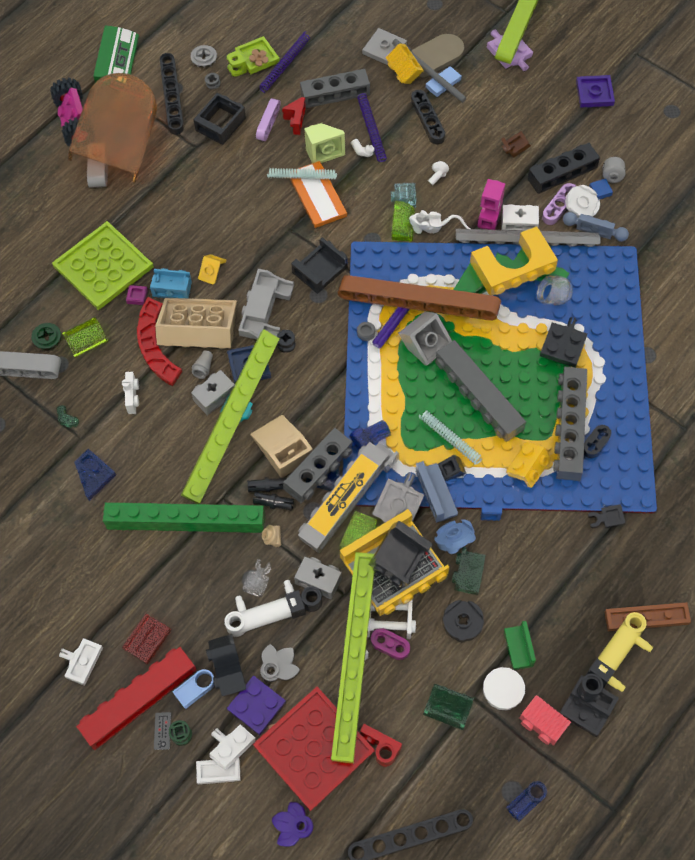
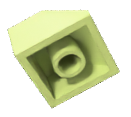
(324, 142)

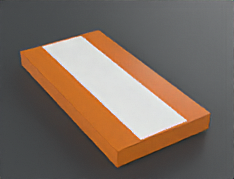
(319, 197)

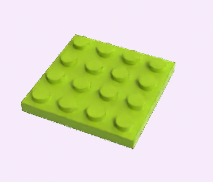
(102, 265)

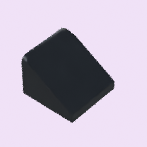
(452, 468)

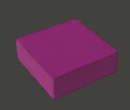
(136, 295)

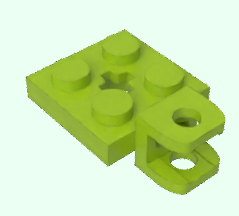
(243, 53)

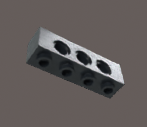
(563, 168)

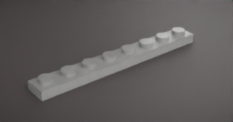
(552, 237)

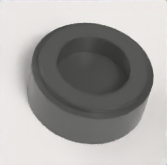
(366, 331)

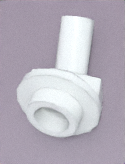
(440, 169)

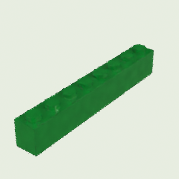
(184, 517)

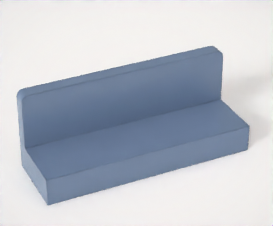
(436, 491)

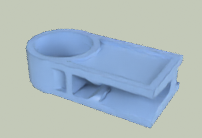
(190, 692)

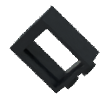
(213, 131)

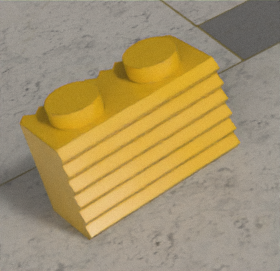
(404, 64)

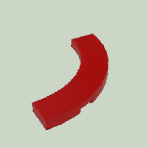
(148, 343)

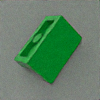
(520, 646)

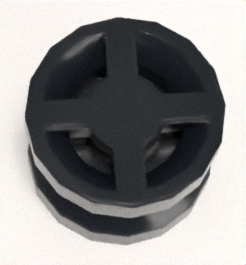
(289, 343)

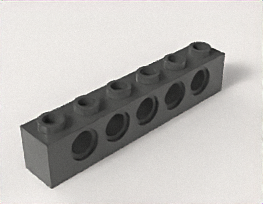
(572, 468)

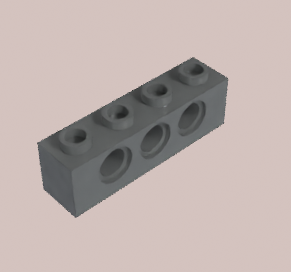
(335, 88)
(333, 441)

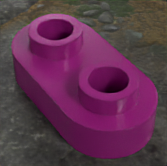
(391, 642)

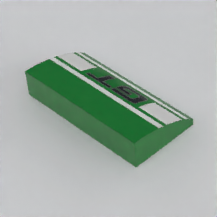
(116, 52)

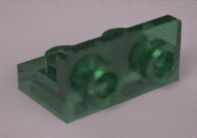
(469, 572)

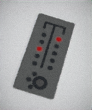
(161, 734)

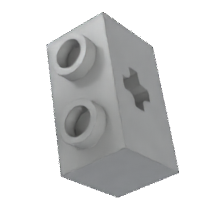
(212, 392)
(310, 569)

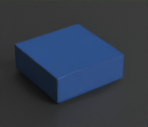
(602, 188)
(491, 513)

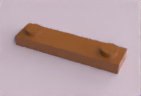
(655, 615)

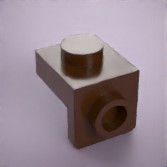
(515, 144)

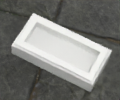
(211, 772)

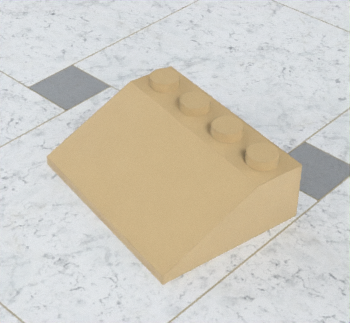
(196, 323)

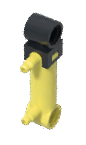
(612, 656)

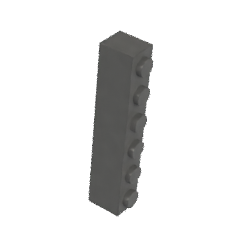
(480, 391)

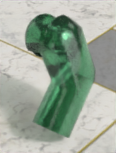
(65, 419)

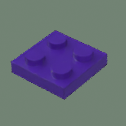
(595, 91)
(256, 705)

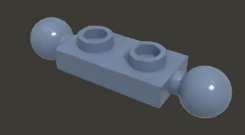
(590, 224)

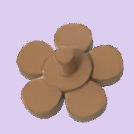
(258, 57)

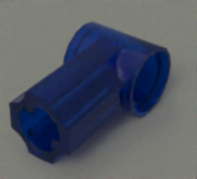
(371, 434)
(525, 801)

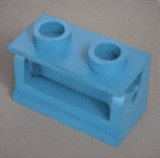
(171, 283)

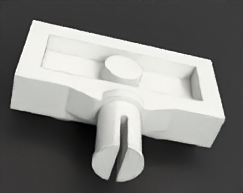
(130, 386)
(81, 661)
(231, 746)

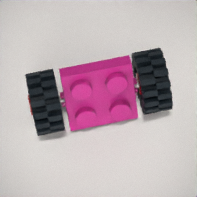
(68, 97)

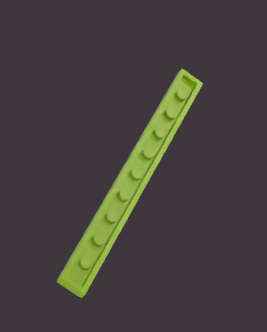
(230, 417)
(353, 660)

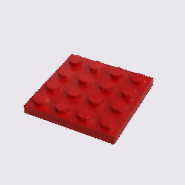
(302, 749)

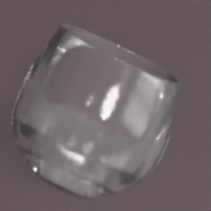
(560, 291)

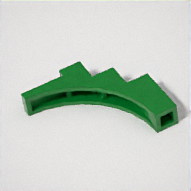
(471, 283)

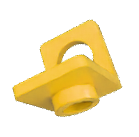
(210, 268)

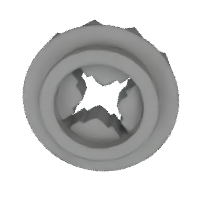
(197, 54)

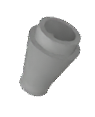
(202, 366)

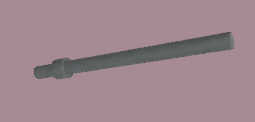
(436, 76)

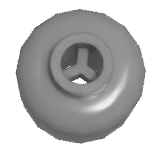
(613, 168)

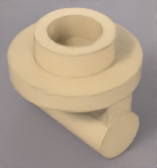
(272, 536)

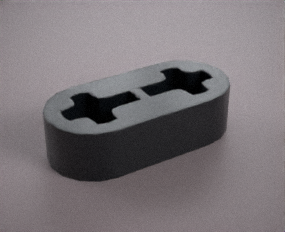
(593, 439)

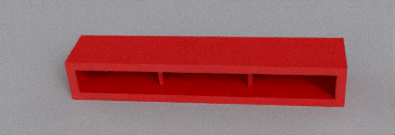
(136, 698)

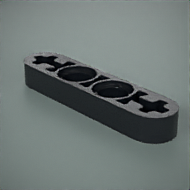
(429, 116)

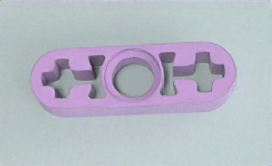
(268, 119)
(560, 196)

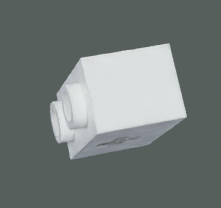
(519, 217)

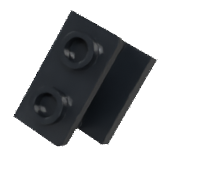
(320, 266)
(399, 554)

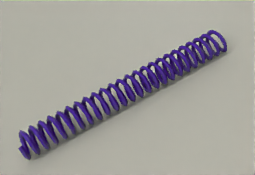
(284, 57)
(368, 127)

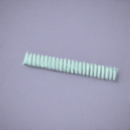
(323, 174)
(426, 415)

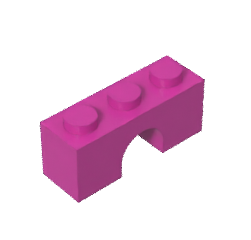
(491, 204)

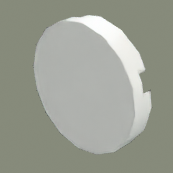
(582, 201)
(503, 688)

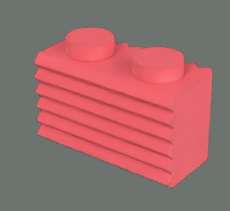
(544, 721)

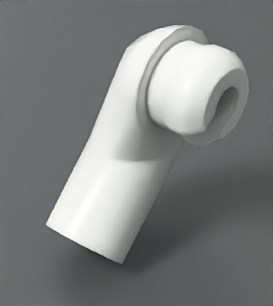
(362, 151)

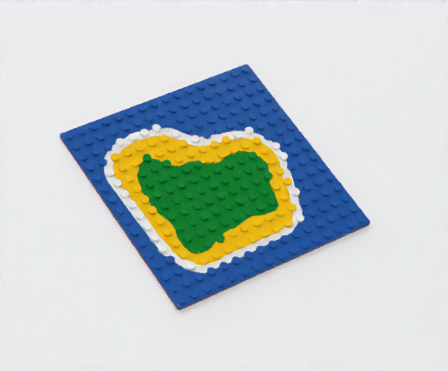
(398, 387)

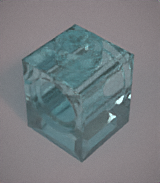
(404, 192)

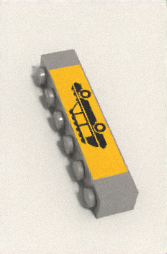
(343, 497)

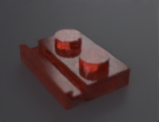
(146, 639)

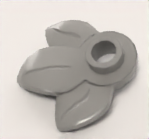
(280, 661)

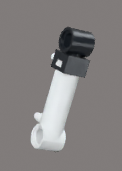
(290, 606)

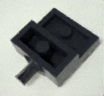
(564, 343)
(589, 714)

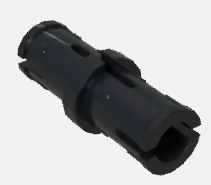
(265, 484)
(273, 501)

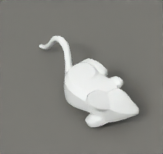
(430, 222)

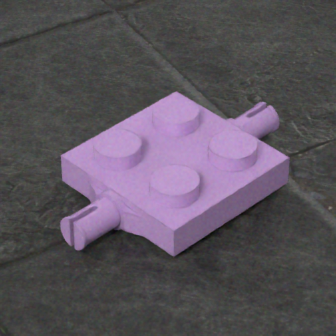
(522, 53)

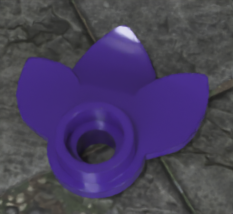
(289, 823)

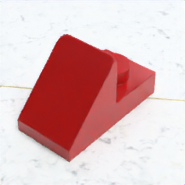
(295, 112)

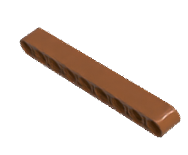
(419, 297)

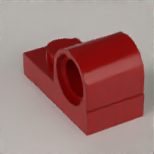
(384, 743)

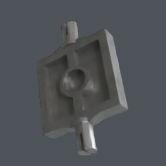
(397, 498)

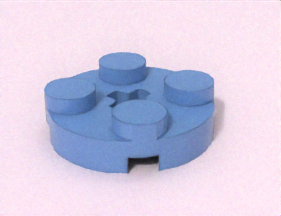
(454, 536)

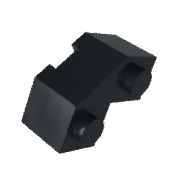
(227, 666)

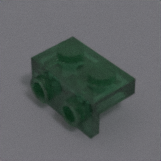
(448, 706)

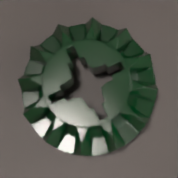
(38, 335)

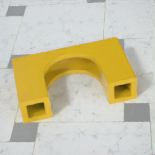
(499, 278)

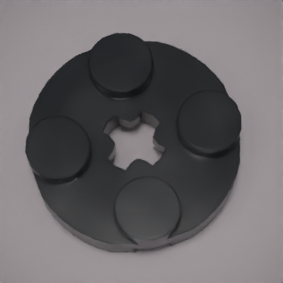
(464, 609)

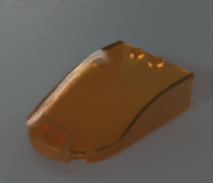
(116, 123)

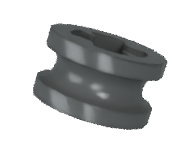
(212, 76)

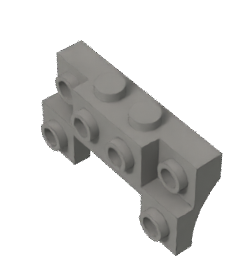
(261, 301)

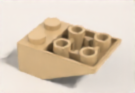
(282, 445)

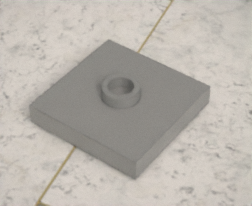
(381, 45)

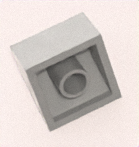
(425, 337)

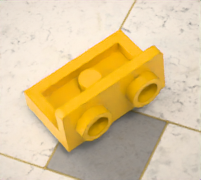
(529, 463)

